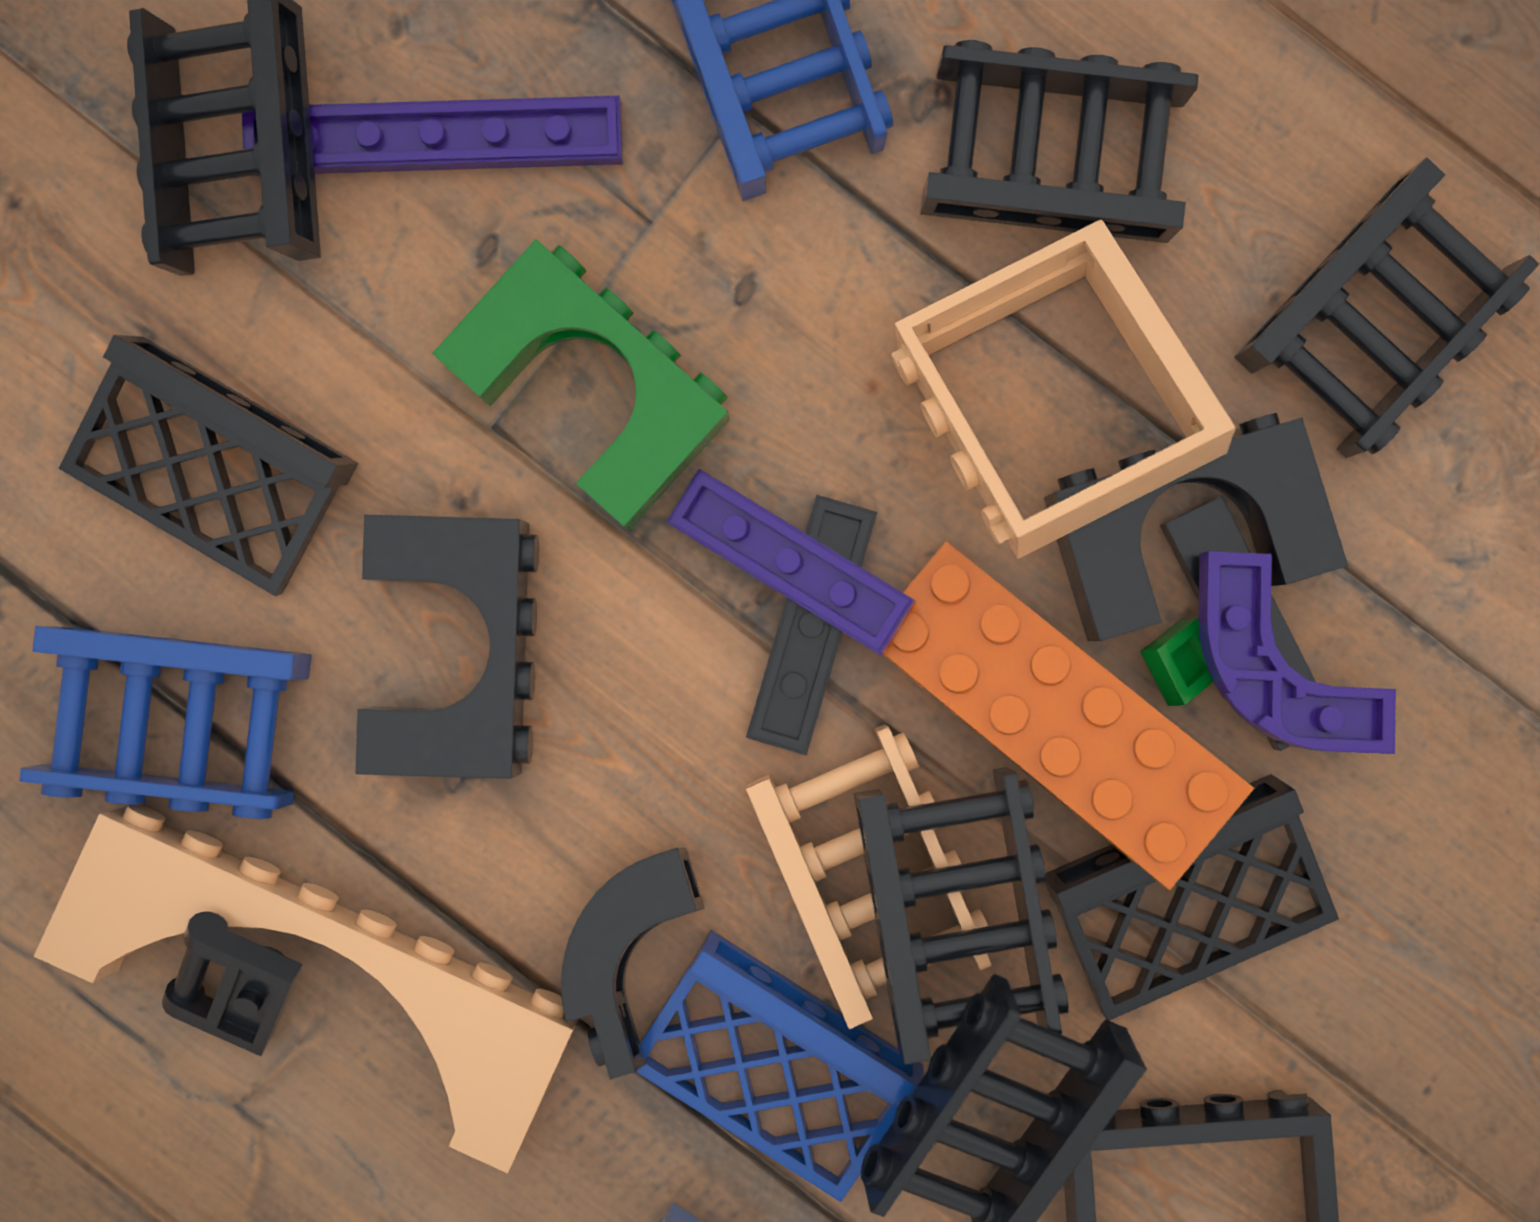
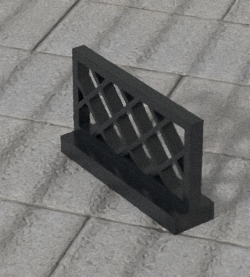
(216, 410)
(1110, 875)

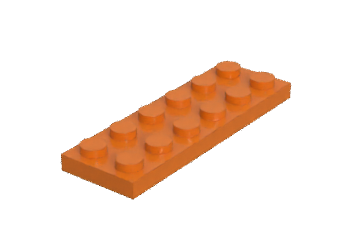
(1063, 718)

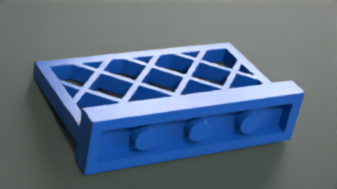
(814, 1029)

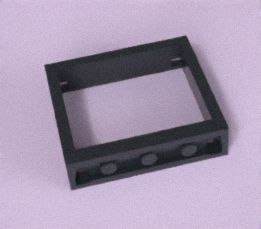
(1219, 1120)

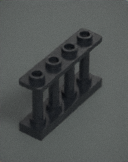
(283, 130)
(1020, 196)
(1368, 251)
(896, 889)
(1051, 1147)

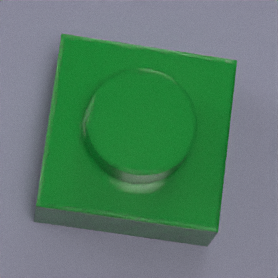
(1178, 663)

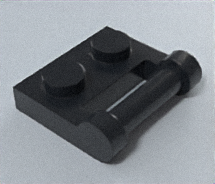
(250, 990)

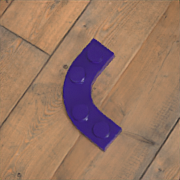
(1260, 683)

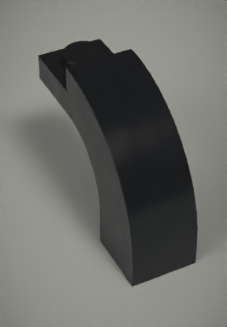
(602, 945)

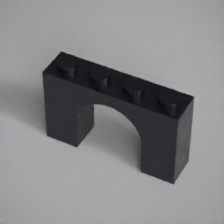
(1267, 476)
(484, 729)

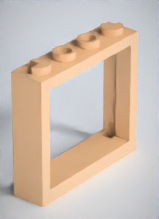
(1173, 373)

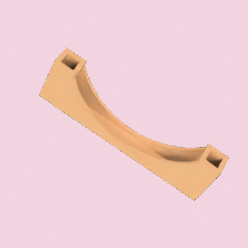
(484, 1033)

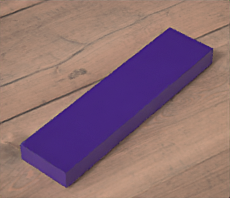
(791, 562)

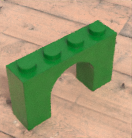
(548, 303)

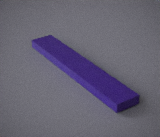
(461, 134)

